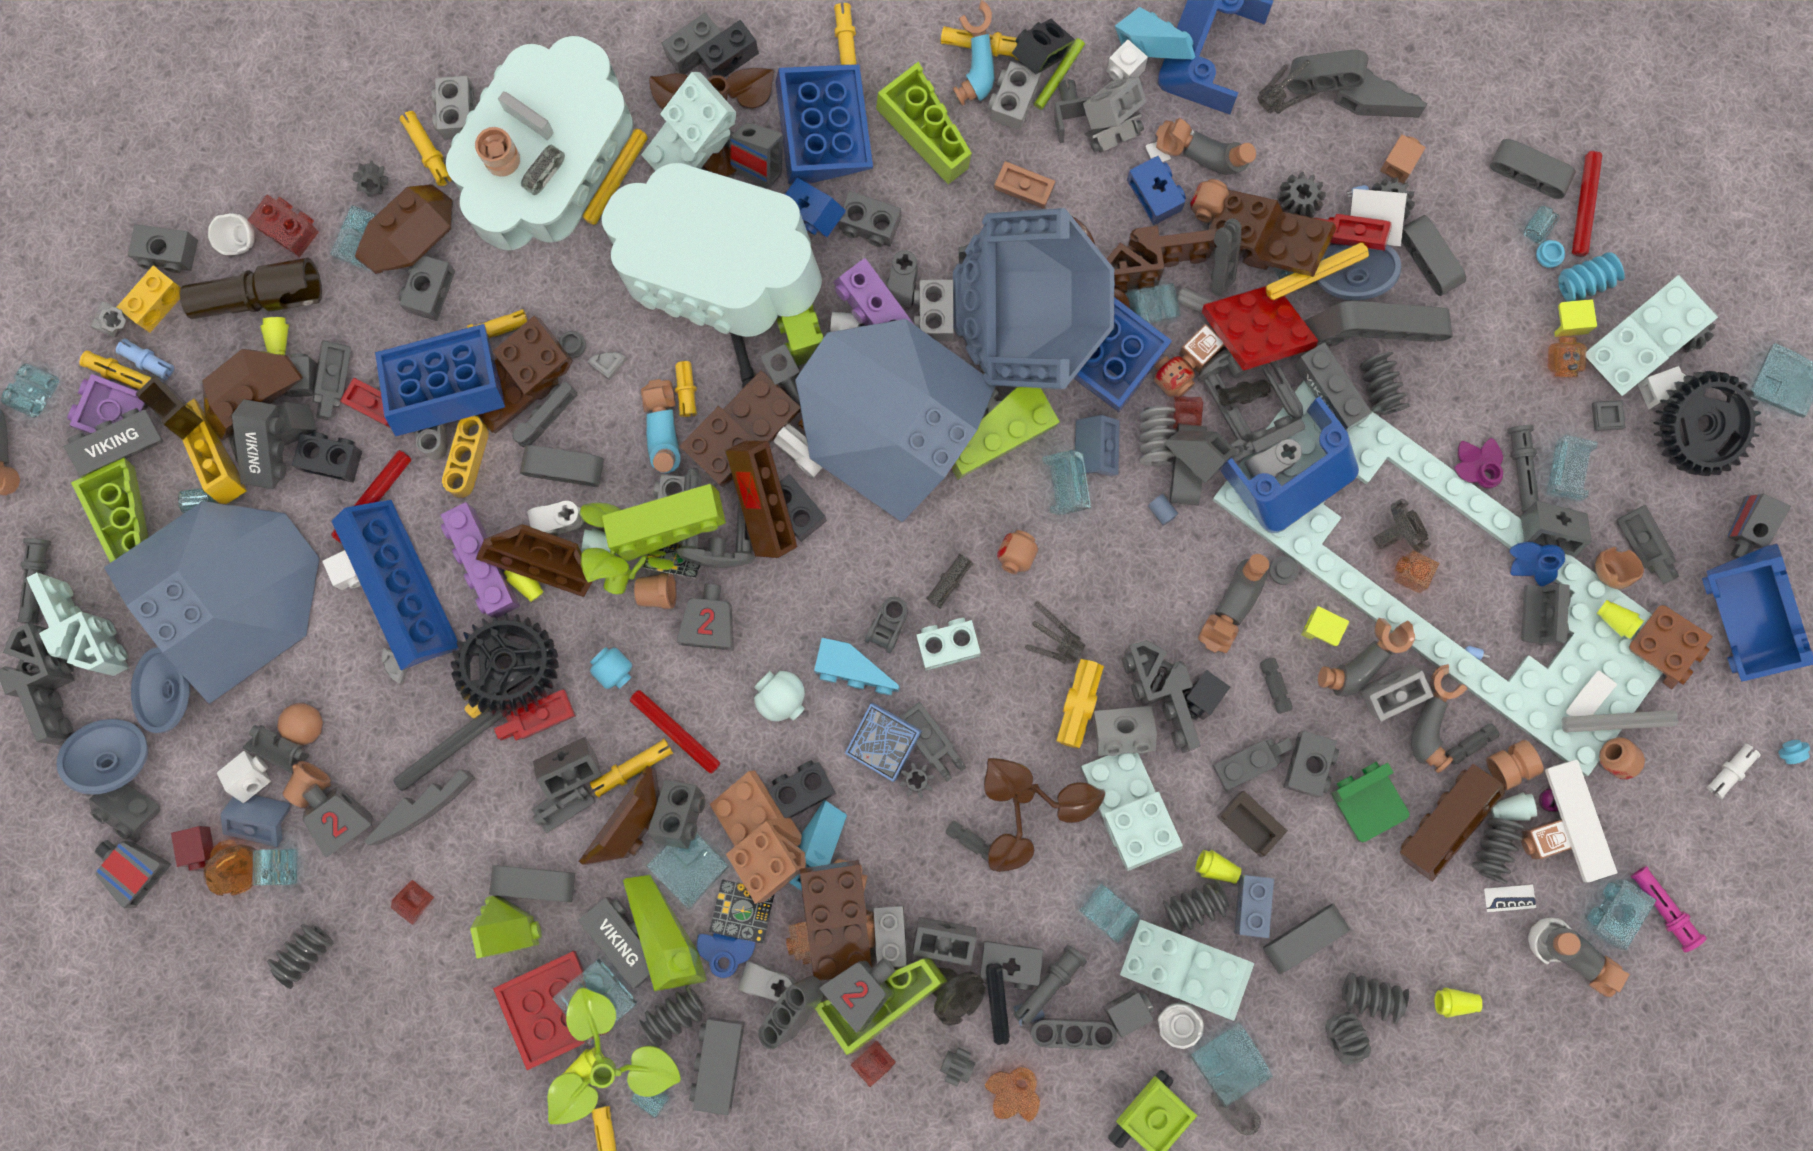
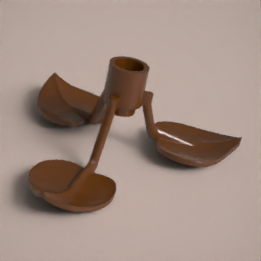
(749, 86)
(1012, 780)

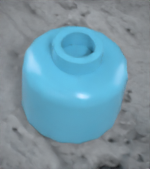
(611, 668)

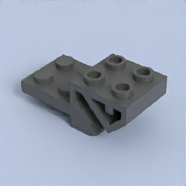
(1143, 662)
(37, 690)

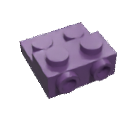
(101, 402)

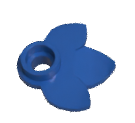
(1534, 561)
(718, 946)

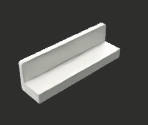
(1580, 821)

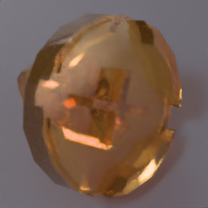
(229, 868)

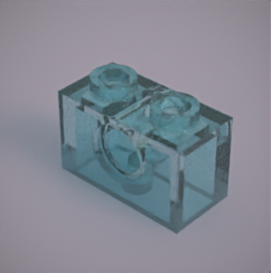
(1635, 908)

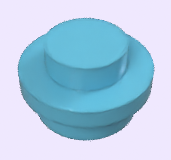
(1550, 253)
(1794, 751)

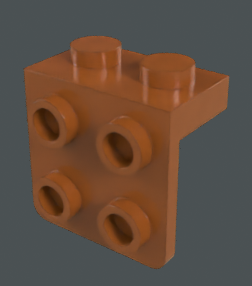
(1671, 645)

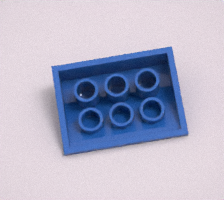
(823, 122)
(1123, 358)
(438, 380)

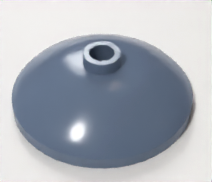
(1365, 278)
(158, 692)
(99, 745)

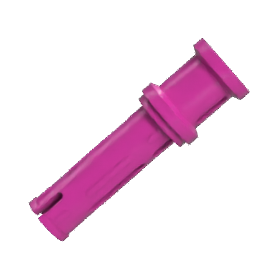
(1674, 923)

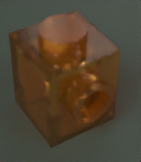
(1415, 571)
(798, 942)

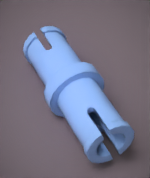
(144, 359)

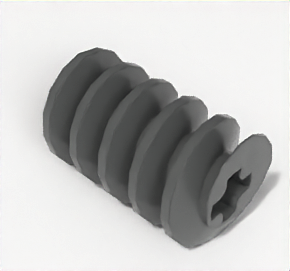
(1382, 384)
(1498, 849)
(1197, 906)
(299, 955)
(1375, 997)
(673, 1017)

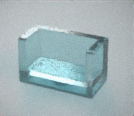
(1570, 468)
(1068, 482)

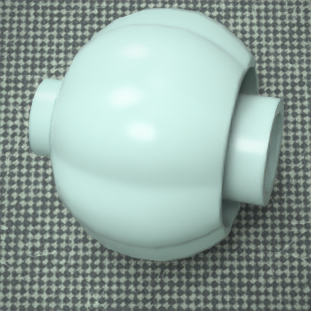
(779, 696)

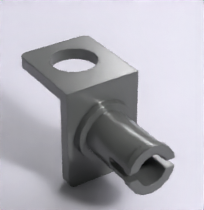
(1069, 107)
(787, 375)

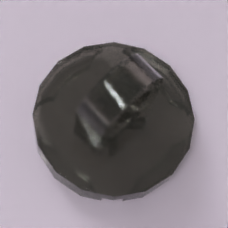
(1407, 526)
(959, 996)

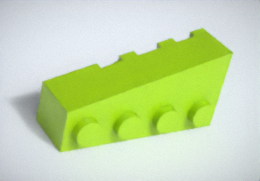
(924, 123)
(803, 334)
(1008, 426)
(113, 507)
(663, 521)
(908, 988)

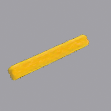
(615, 176)
(1326, 267)

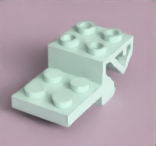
(694, 125)
(1650, 335)
(76, 635)
(1132, 810)
(1187, 969)

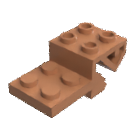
(763, 839)

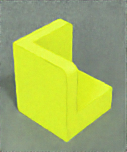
(1576, 318)
(1325, 626)

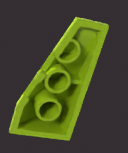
(503, 928)
(665, 944)

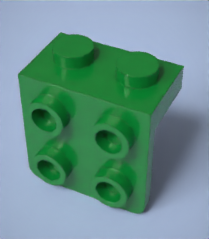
(1370, 802)

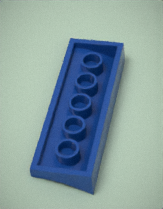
(395, 583)

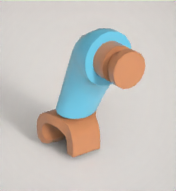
(981, 75)
(660, 426)

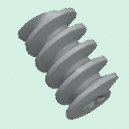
(1155, 435)

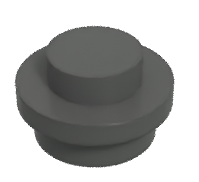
(573, 343)
(1283, 570)

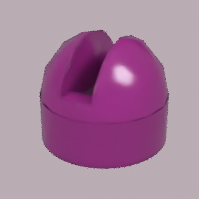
(1547, 799)

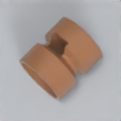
(497, 151)
(1518, 763)

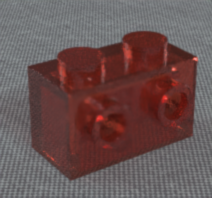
(283, 225)

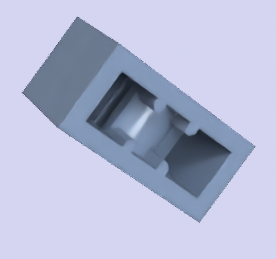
(1254, 906)

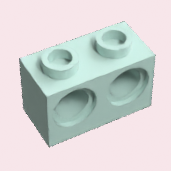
(950, 651)

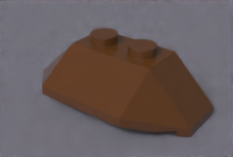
(405, 229)
(246, 376)
(537, 557)
(627, 824)

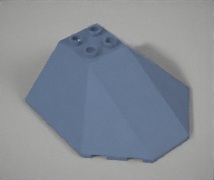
(1032, 298)
(889, 411)
(220, 591)

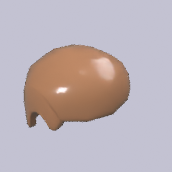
(1618, 568)
(300, 723)

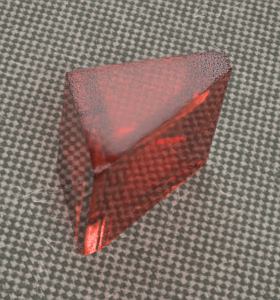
(1188, 410)
(411, 902)
(873, 1063)

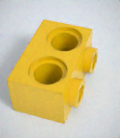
(150, 299)

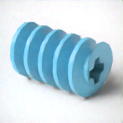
(1589, 276)

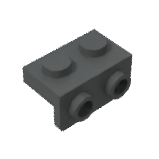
(1545, 614)
(124, 811)

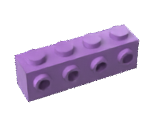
(868, 295)
(489, 581)

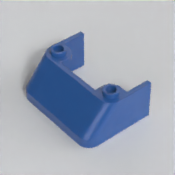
(1195, 77)
(1281, 506)

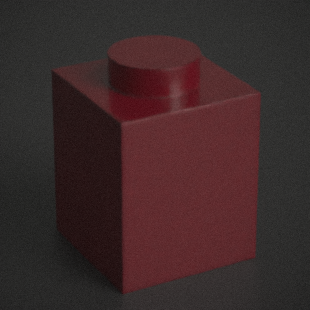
(192, 847)

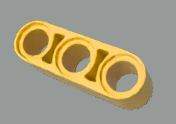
(467, 470)

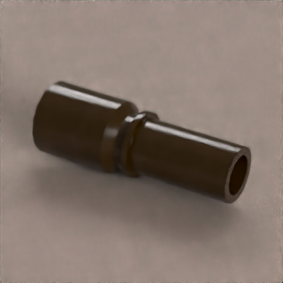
(269, 287)

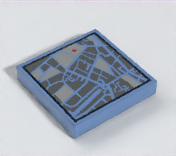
(883, 742)

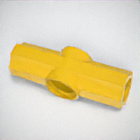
(1080, 703)

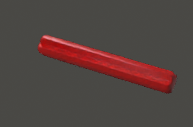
(1587, 203)
(382, 482)
(675, 731)

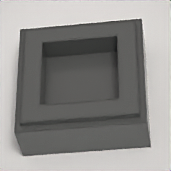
(1608, 415)

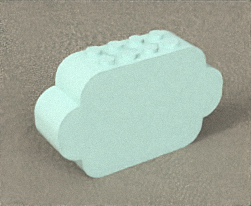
(590, 123)
(712, 249)

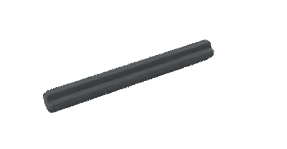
(446, 749)

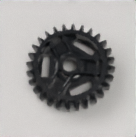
(1726, 418)
(494, 683)

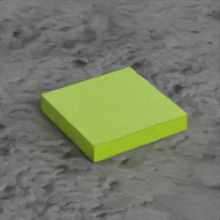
(1156, 1117)

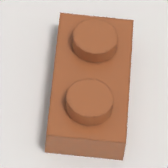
(1024, 184)

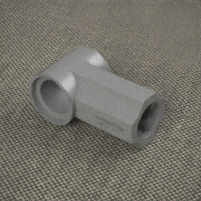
(108, 319)

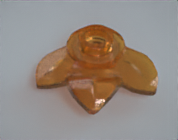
(1012, 1098)

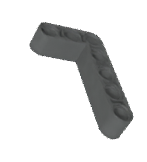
(1381, 322)

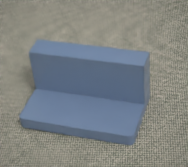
(1099, 443)
(255, 820)

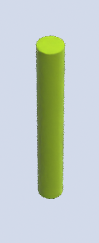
(1059, 74)

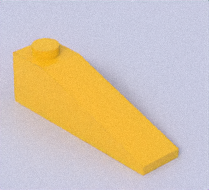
(211, 461)

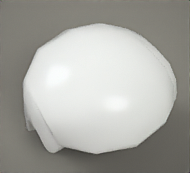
(231, 234)
(1539, 934)
(1181, 1025)

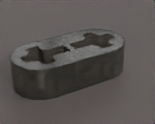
(542, 169)
(1233, 1119)

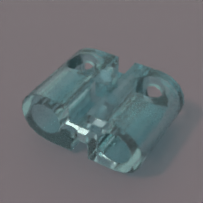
(1155, 303)
(30, 390)
(275, 867)
(1109, 913)

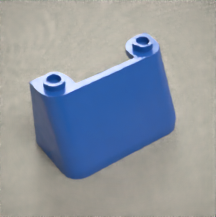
(1759, 614)

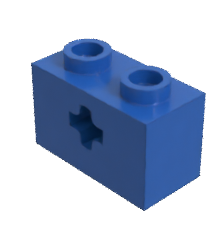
(1156, 204)
(817, 209)

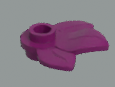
(1478, 461)

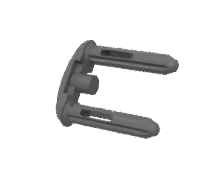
(1210, 376)
(716, 555)

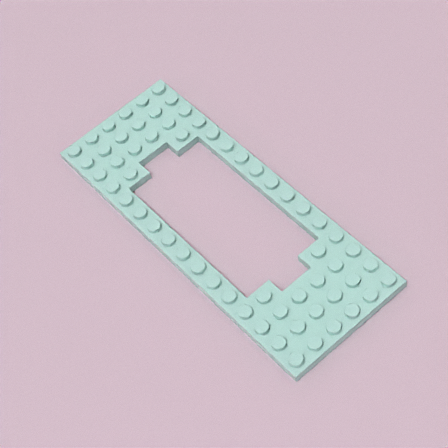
(1534, 695)

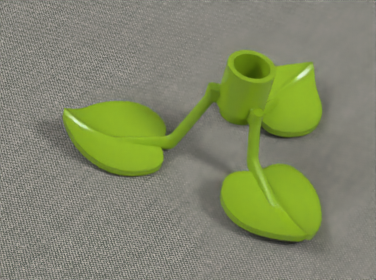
(600, 563)
(649, 1075)

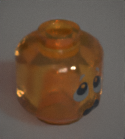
(1567, 357)

